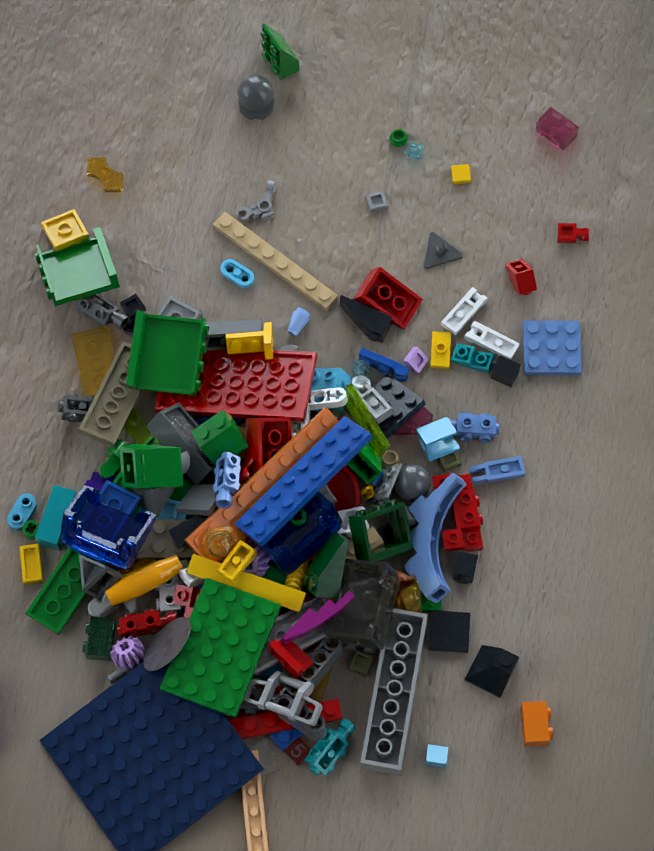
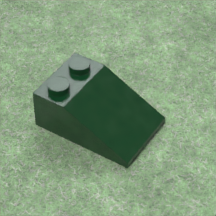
(326, 569)

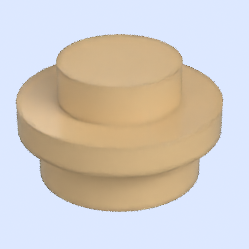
(389, 458)

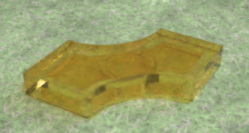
(99, 169)

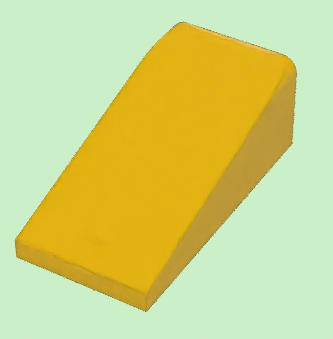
(237, 561)

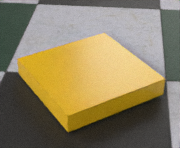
(65, 230)

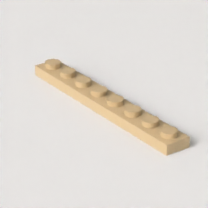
(275, 261)

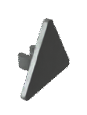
(439, 252)

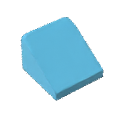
(436, 756)

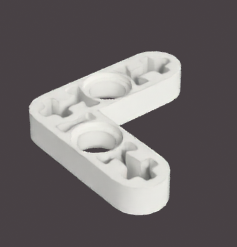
(333, 403)

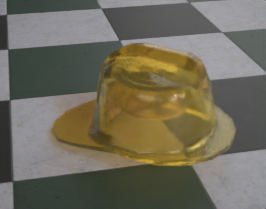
(219, 541)
(410, 597)

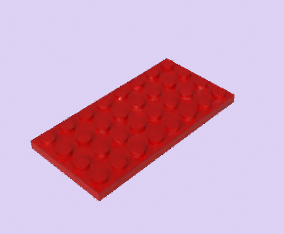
(250, 385)

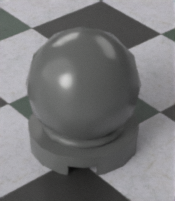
(256, 97)

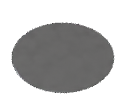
(167, 644)

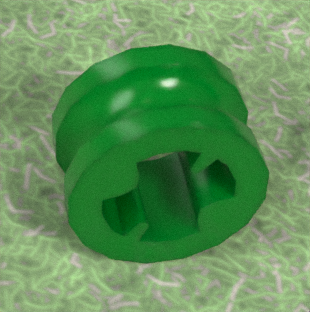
(302, 521)
(25, 528)

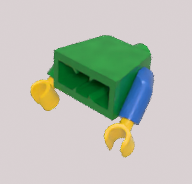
(368, 468)

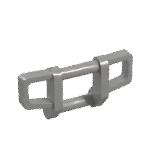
(293, 713)

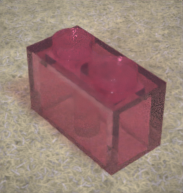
(556, 128)

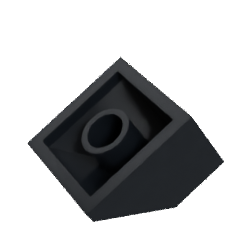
(492, 669)

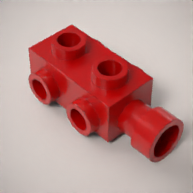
(143, 622)

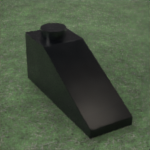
(369, 320)

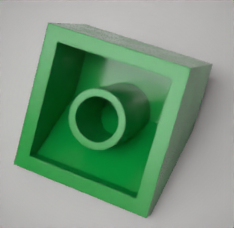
(218, 436)

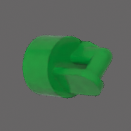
(112, 464)

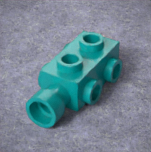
(330, 748)

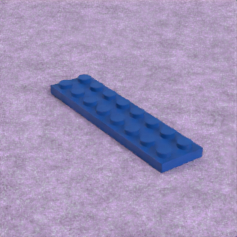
(303, 481)

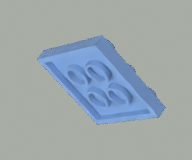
(551, 348)

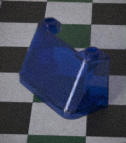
(103, 529)
(296, 544)

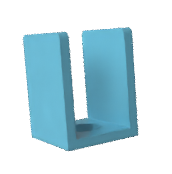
(437, 439)

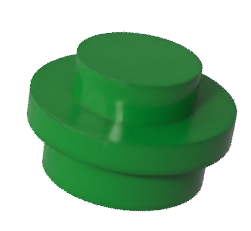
(398, 138)

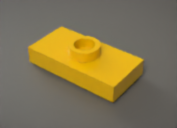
(440, 350)

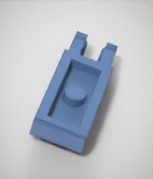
(498, 470)

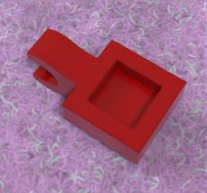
(568, 233)

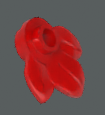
(244, 472)

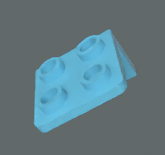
(330, 378)

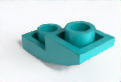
(471, 358)

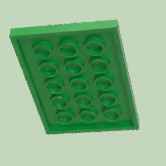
(222, 648)

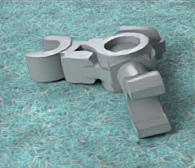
(262, 208)

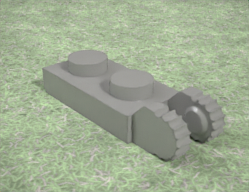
(375, 403)

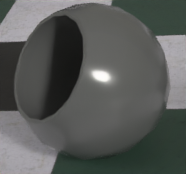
(412, 482)

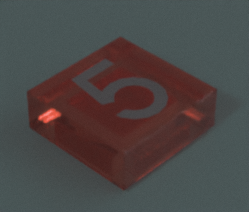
(297, 751)

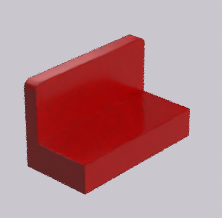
(290, 657)

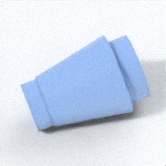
(298, 321)

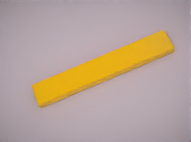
(248, 582)

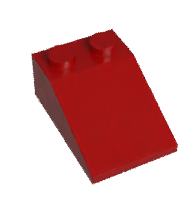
(388, 296)

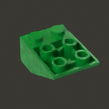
(278, 53)
(151, 466)

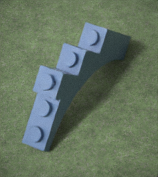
(425, 537)

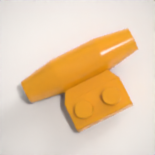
(142, 578)

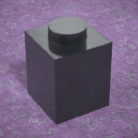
(504, 371)
(465, 567)

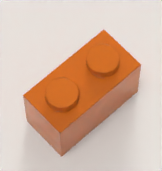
(535, 723)

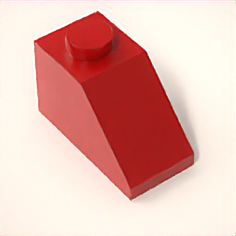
(521, 277)

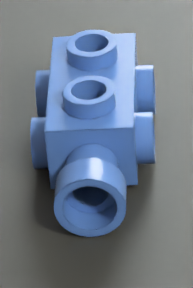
(476, 428)
(226, 479)

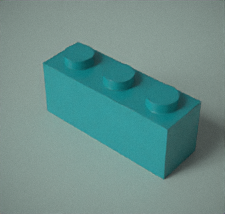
(50, 525)

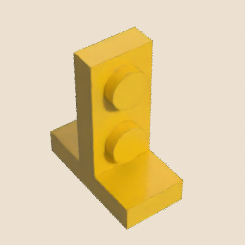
(252, 342)

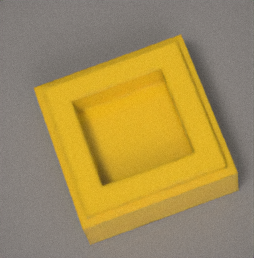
(460, 174)

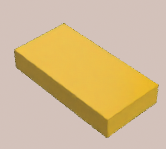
(31, 564)

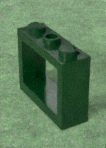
(399, 526)

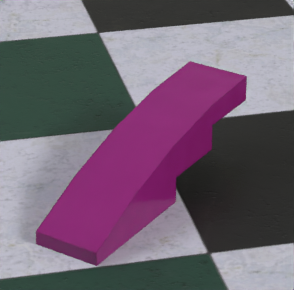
(312, 621)

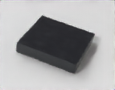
(449, 631)

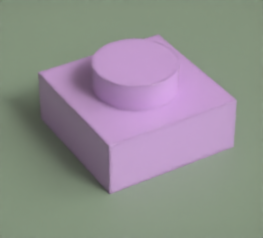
(416, 360)

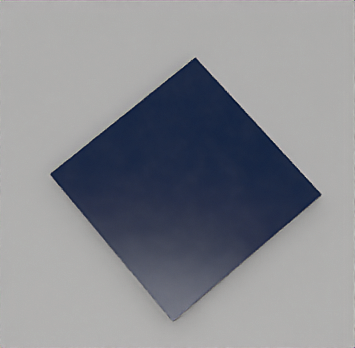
(149, 760)

